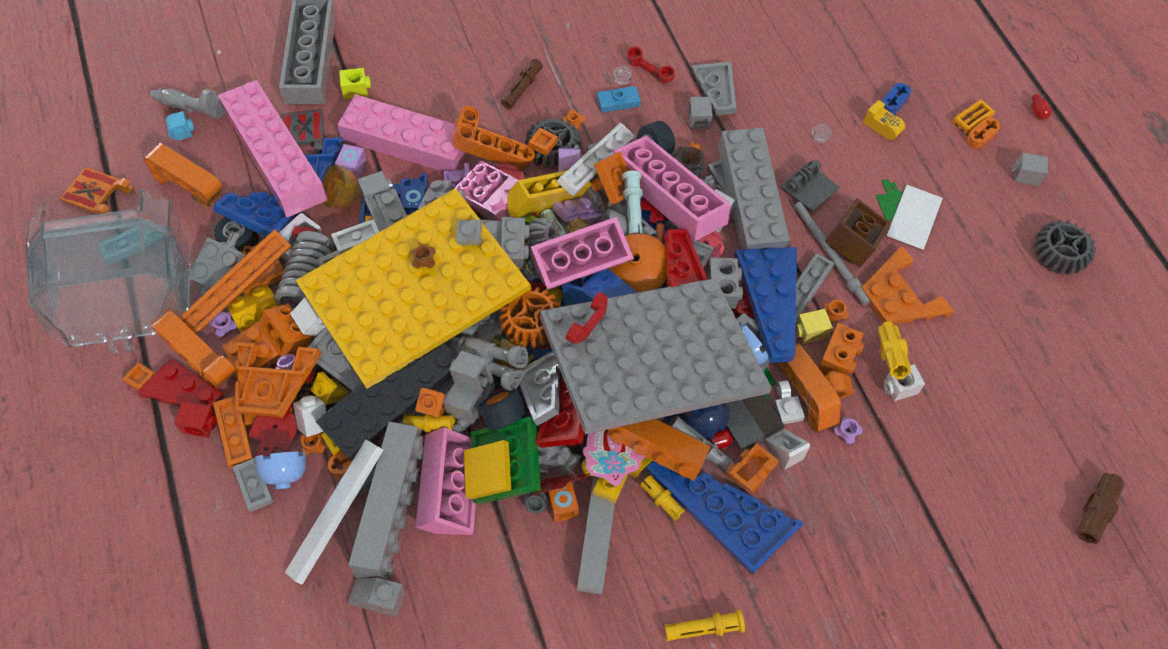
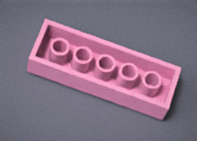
(400, 134)
(675, 189)

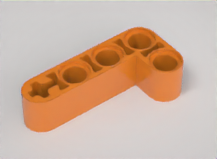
(486, 144)
(170, 166)
(212, 368)
(814, 389)

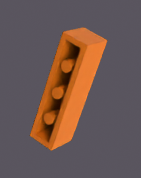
(663, 445)

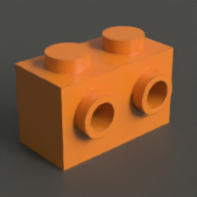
(283, 330)
(841, 350)

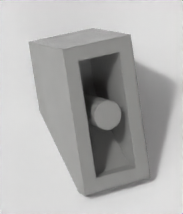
(377, 595)

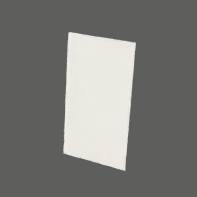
(914, 217)

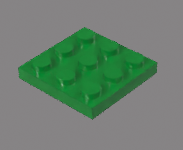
(522, 455)

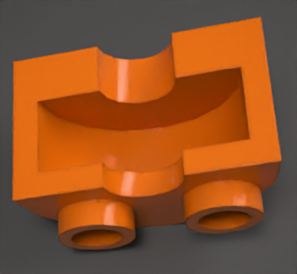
(753, 468)

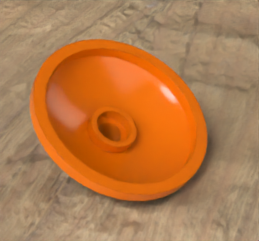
(647, 272)

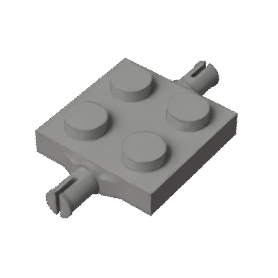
(215, 261)

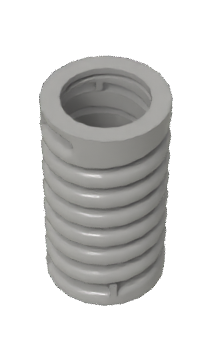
(301, 261)

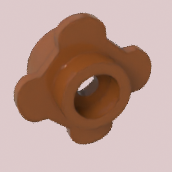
(423, 251)

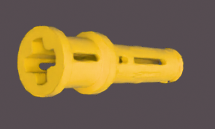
(716, 624)

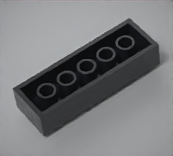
(368, 411)

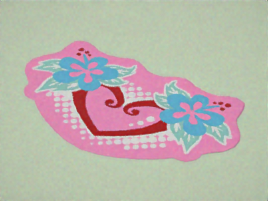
(606, 460)

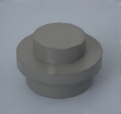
(537, 502)

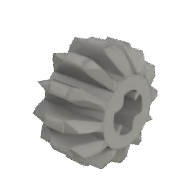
(542, 230)

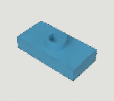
(618, 99)

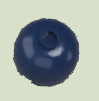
(707, 420)

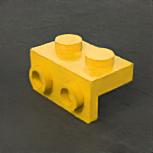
(249, 308)

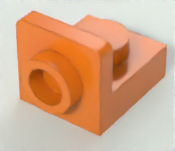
(431, 402)

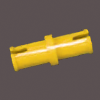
(429, 422)
(662, 498)

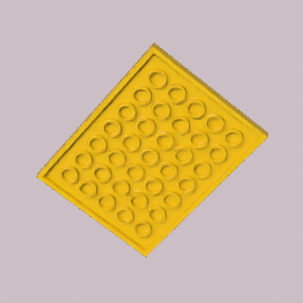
(391, 312)

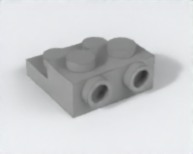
(510, 236)

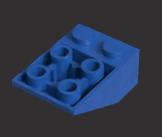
(587, 287)

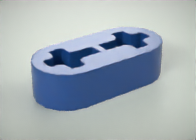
(898, 101)

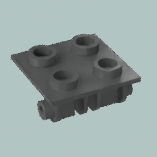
(810, 186)

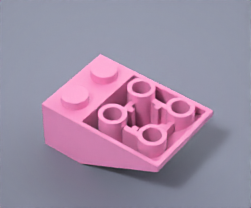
(487, 190)

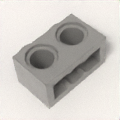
(729, 281)

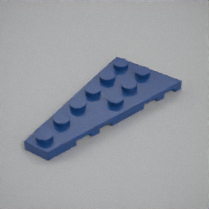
(771, 290)
(732, 517)

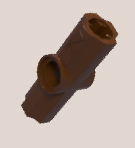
(1100, 508)

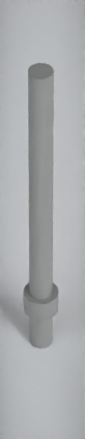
(853, 284)

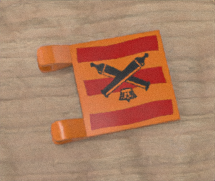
(93, 189)

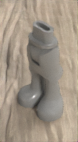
(207, 103)
(516, 357)

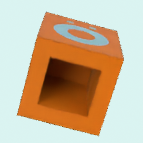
(563, 503)

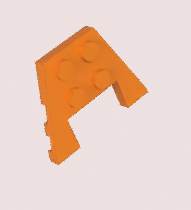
(894, 299)
(266, 389)

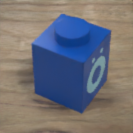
(412, 198)

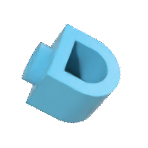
(179, 126)

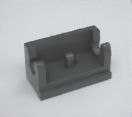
(743, 426)

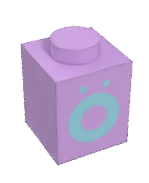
(352, 158)

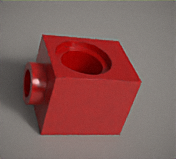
(195, 419)

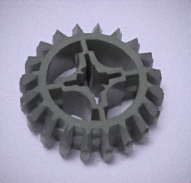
(565, 133)
(1070, 247)

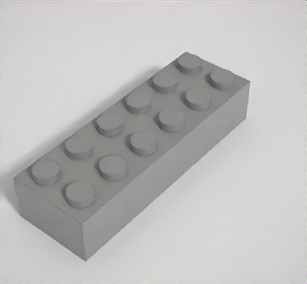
(308, 52)
(752, 184)
(387, 503)

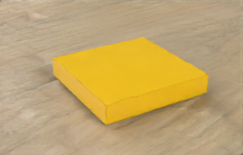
(487, 470)

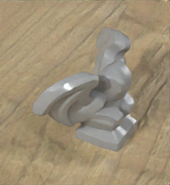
(557, 458)

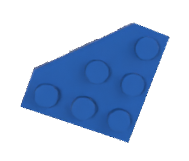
(257, 212)

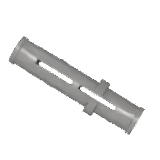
(714, 455)

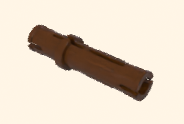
(526, 77)

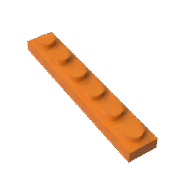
(235, 282)

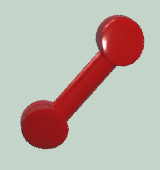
(635, 58)
(578, 333)

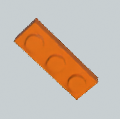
(232, 432)

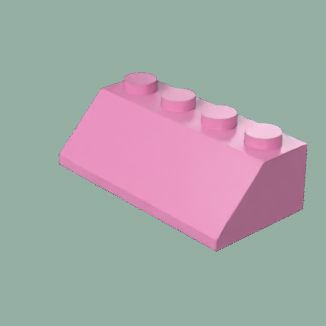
(580, 253)
(442, 485)

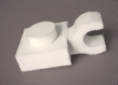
(788, 407)

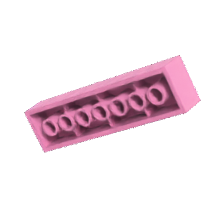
(272, 148)

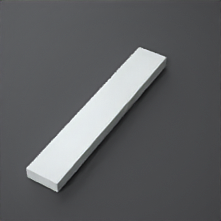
(584, 168)
(333, 512)

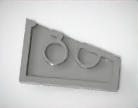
(542, 388)

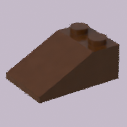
(858, 233)

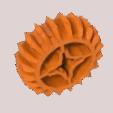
(521, 326)

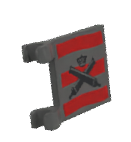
(306, 128)

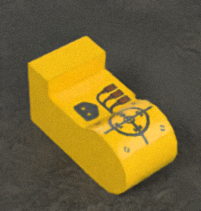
(883, 121)

